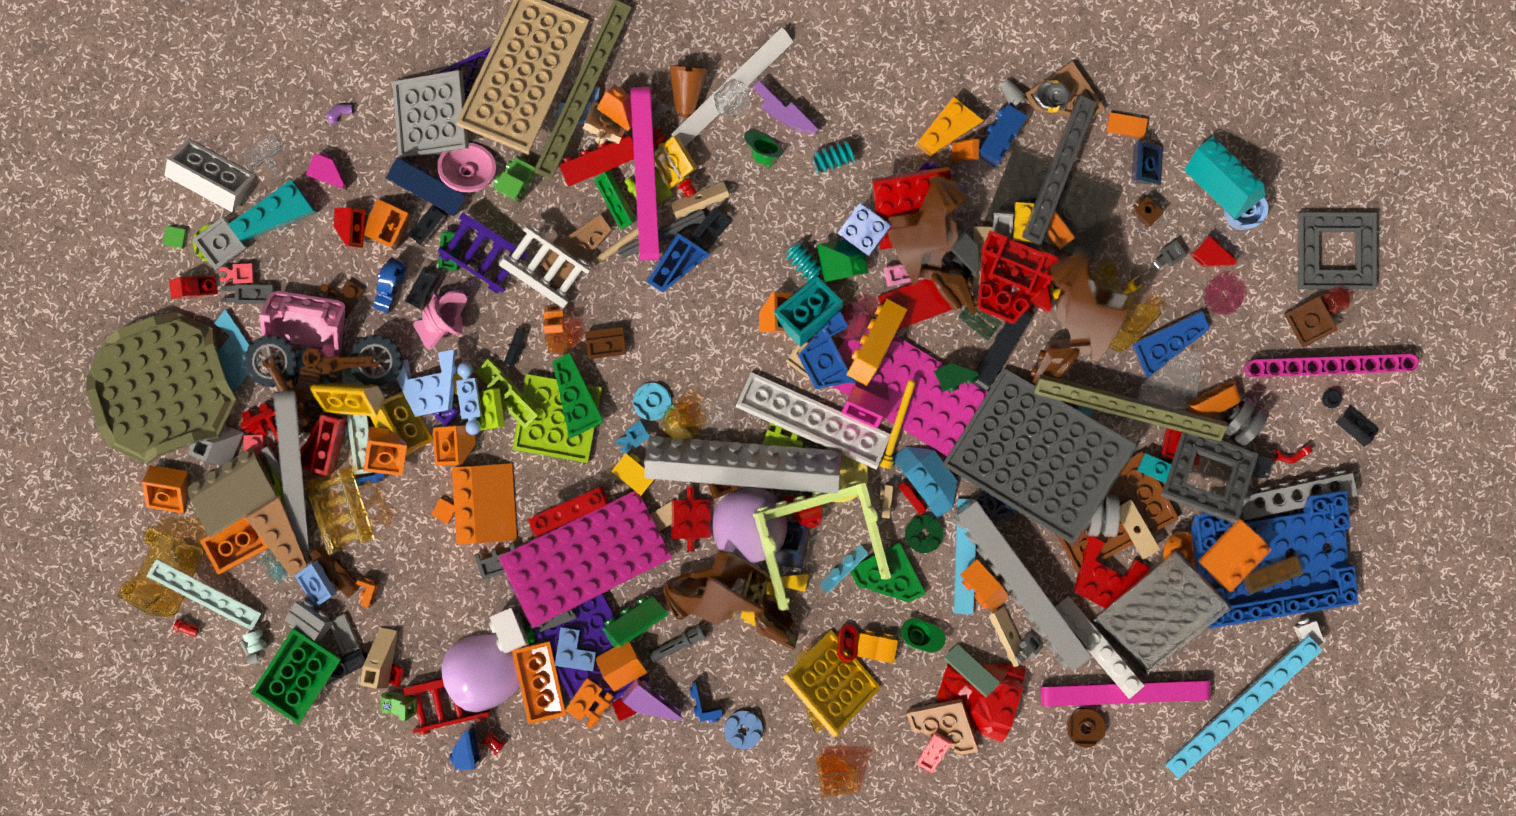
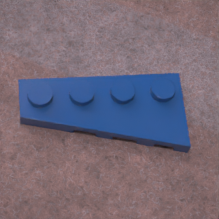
(1164, 344)

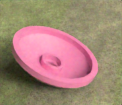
(474, 161)

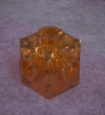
(563, 346)

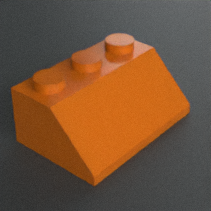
(233, 546)
(1234, 555)

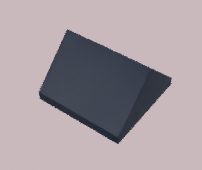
(1147, 163)

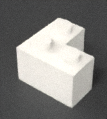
(509, 630)

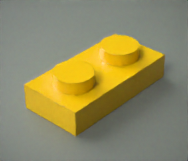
(1021, 215)

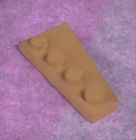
(577, 244)
(276, 531)

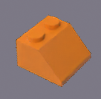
(165, 488)

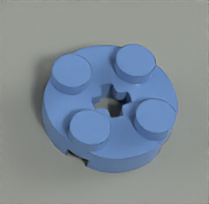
(734, 723)

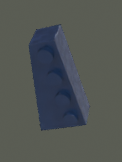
(425, 186)

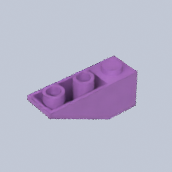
(646, 701)

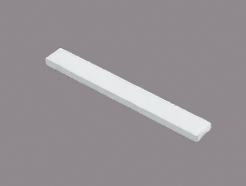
(746, 73)

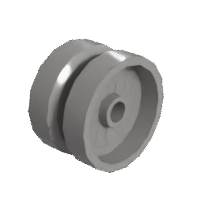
(1105, 518)

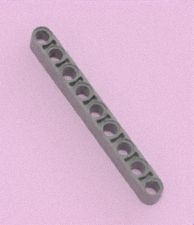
(291, 464)

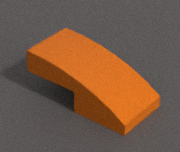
(553, 319)

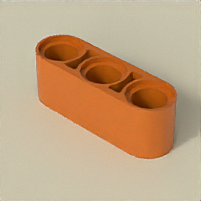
(1215, 400)

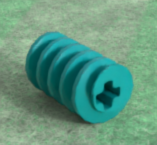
(833, 157)
(804, 261)

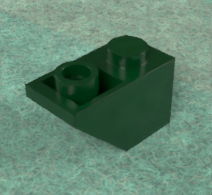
(953, 375)

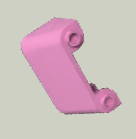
(304, 321)

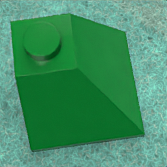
(841, 260)

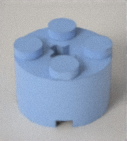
(1250, 219)

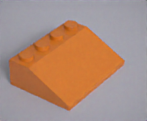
(484, 503)

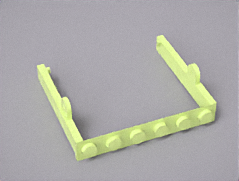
(801, 503)

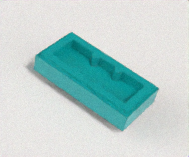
(1154, 467)

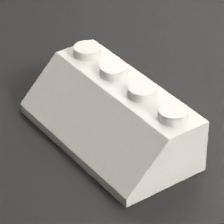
(209, 175)

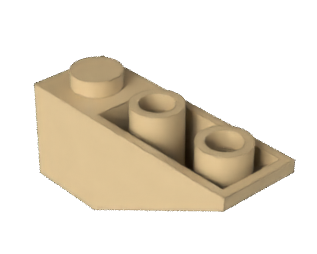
(379, 660)

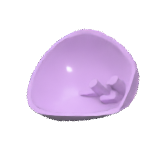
(736, 527)
(479, 673)

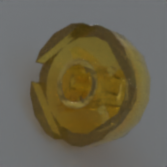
(678, 423)

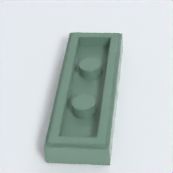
(972, 670)

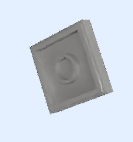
(219, 243)

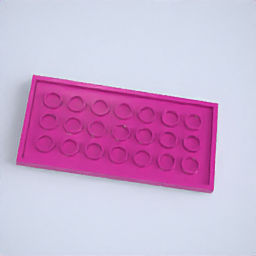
(931, 414)
(584, 558)

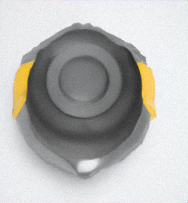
(1052, 96)

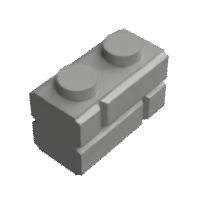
(309, 620)

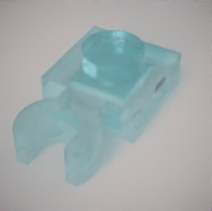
(275, 569)

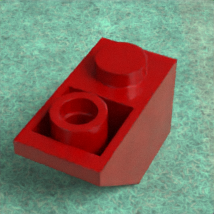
(1210, 254)
(192, 287)

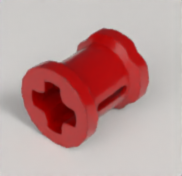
(493, 742)

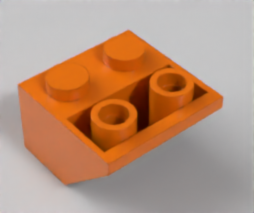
(386, 224)

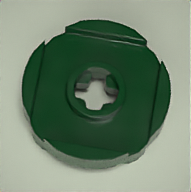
(932, 527)

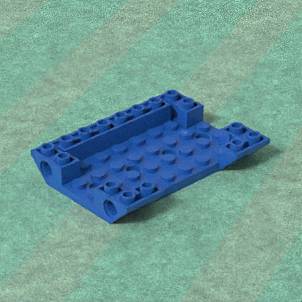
(1326, 577)

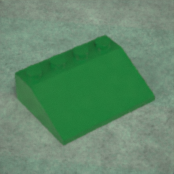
(296, 676)

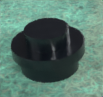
(1331, 398)

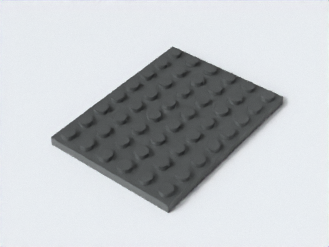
(1039, 456)

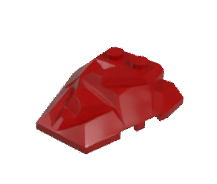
(1011, 277)
(991, 714)

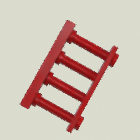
(568, 511)
(434, 687)

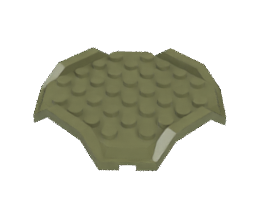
(159, 387)

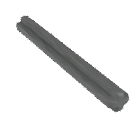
(665, 232)

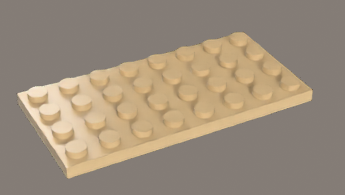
(523, 73)

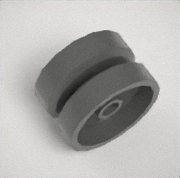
(1245, 421)

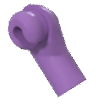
(337, 110)

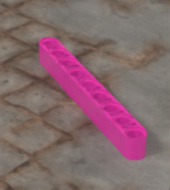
(645, 173)
(1339, 363)
(1111, 694)

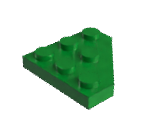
(903, 580)

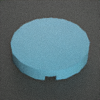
(655, 405)

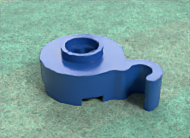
(388, 279)

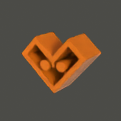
(987, 589)

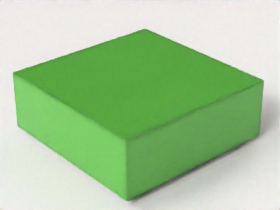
(174, 237)

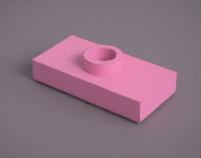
(896, 275)

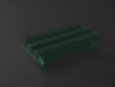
(980, 332)

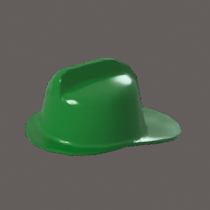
(763, 147)
(922, 635)

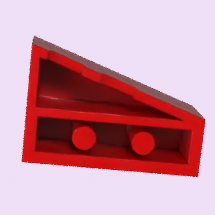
(324, 444)

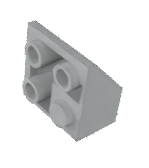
(219, 449)

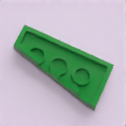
(576, 400)

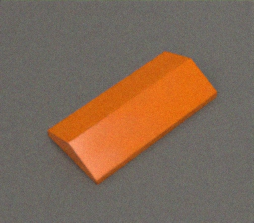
(538, 682)

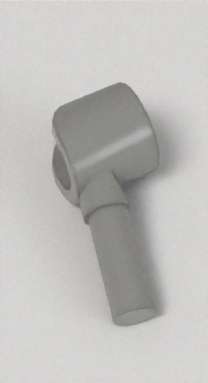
(250, 658)

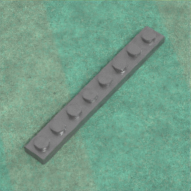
(1059, 169)

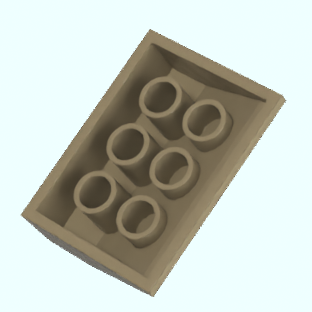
(231, 491)

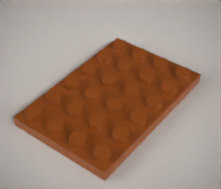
(1147, 498)

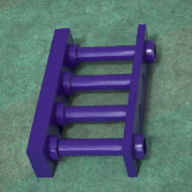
(482, 234)

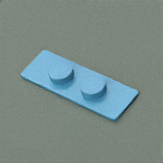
(843, 568)

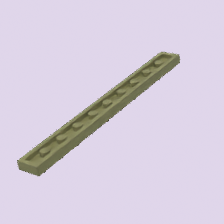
(582, 89)
(1130, 407)

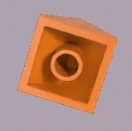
(620, 666)

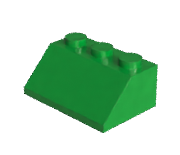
(634, 621)

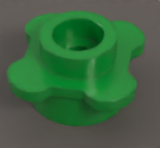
(529, 632)

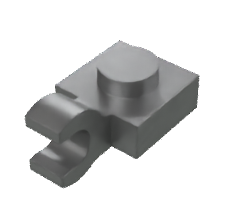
(1170, 254)
(1030, 647)

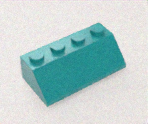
(1224, 178)

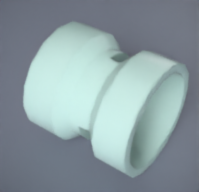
(254, 640)

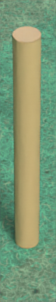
(620, 243)

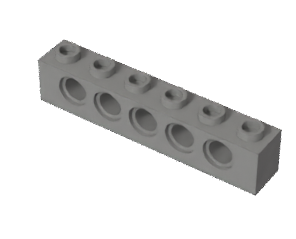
(1344, 481)

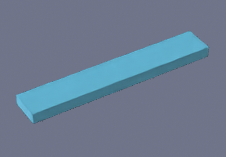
(963, 559)

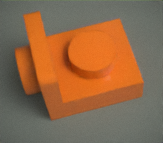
(368, 595)

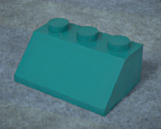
(808, 311)

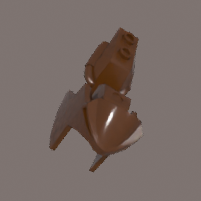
(927, 235)
(1088, 314)
(720, 601)

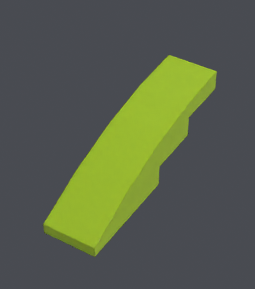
(510, 395)

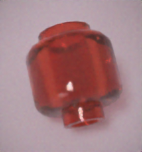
(1336, 300)

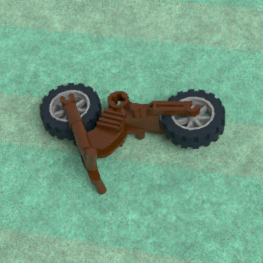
(314, 370)

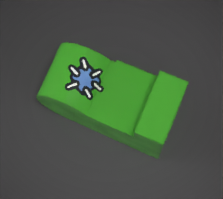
(398, 705)

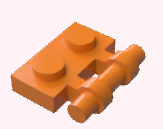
(585, 698)

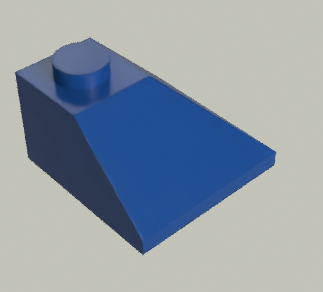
(465, 752)

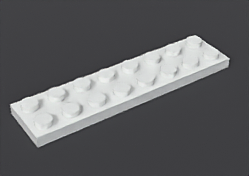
(813, 420)

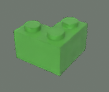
(516, 179)

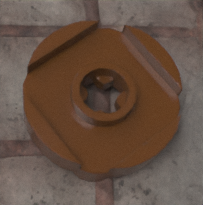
(1077, 734)

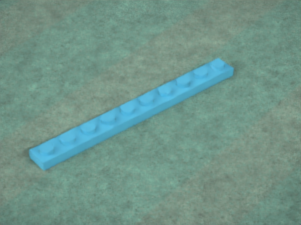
(1243, 706)

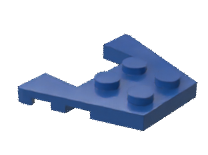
(822, 358)

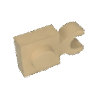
(886, 496)

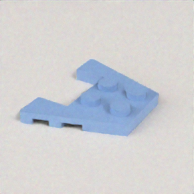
(430, 392)

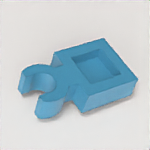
(635, 436)

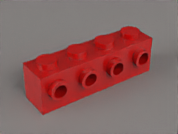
(597, 161)

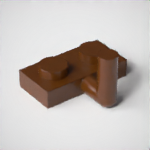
(348, 294)

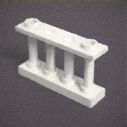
(527, 274)

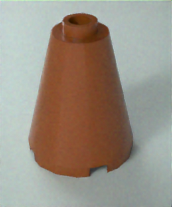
(687, 87)

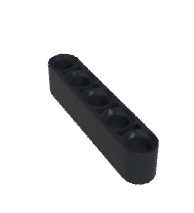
(1000, 350)

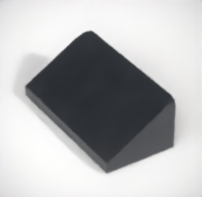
(1357, 426)

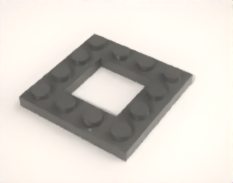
(1365, 230)
(1226, 506)

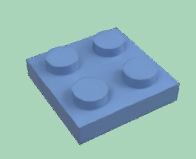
(315, 584)

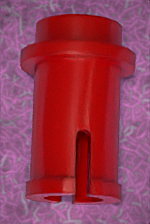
(185, 627)

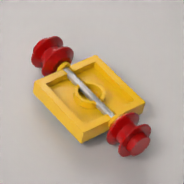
(674, 163)

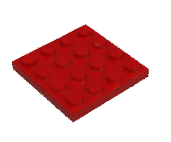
(902, 195)

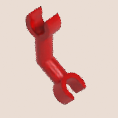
(1304, 451)

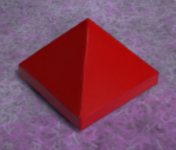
(400, 675)

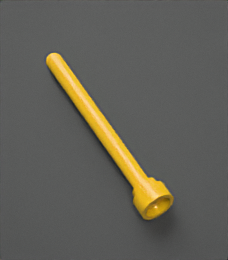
(887, 459)

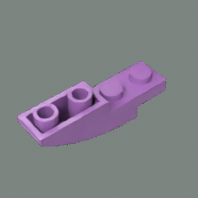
(790, 116)

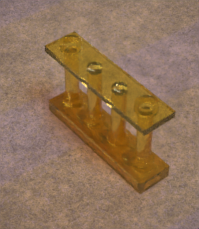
(325, 516)

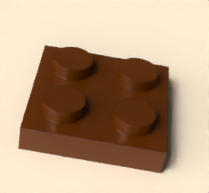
(1311, 321)

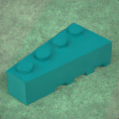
(275, 211)

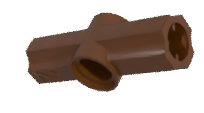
(335, 571)

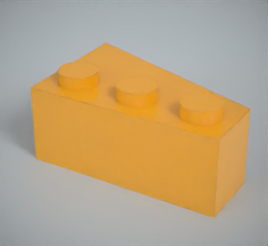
(948, 127)

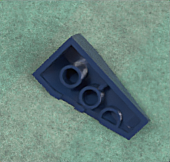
(794, 547)

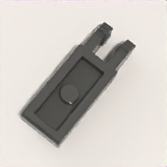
(248, 294)

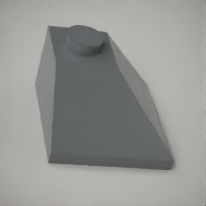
(963, 255)

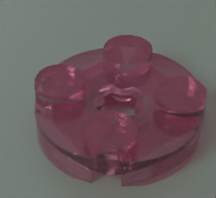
(1230, 304)
(859, 325)

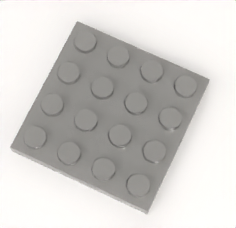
(428, 114)

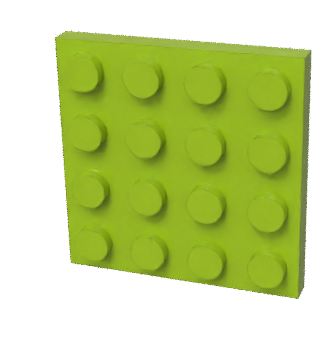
(549, 432)

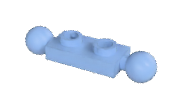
(469, 398)

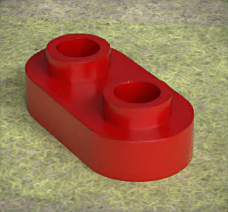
(907, 491)
(847, 645)

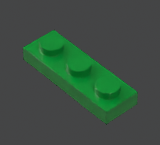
(615, 200)

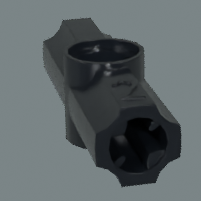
(350, 664)

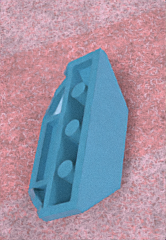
(928, 477)

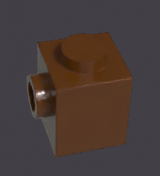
(1146, 211)

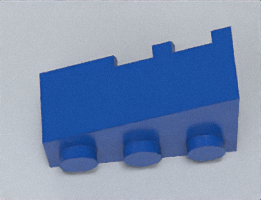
(1001, 134)
(675, 262)

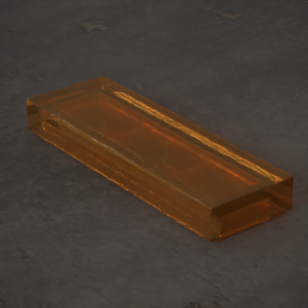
(1272, 574)

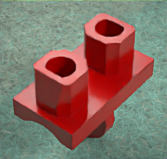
(256, 424)

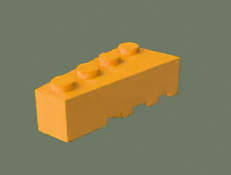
(876, 341)

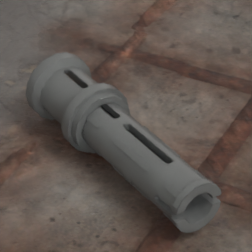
(686, 641)

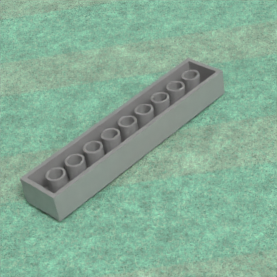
(743, 464)
(1021, 584)

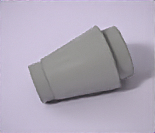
(1013, 94)

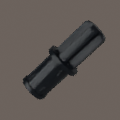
(515, 347)

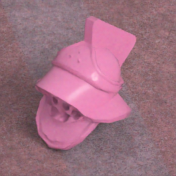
(441, 317)

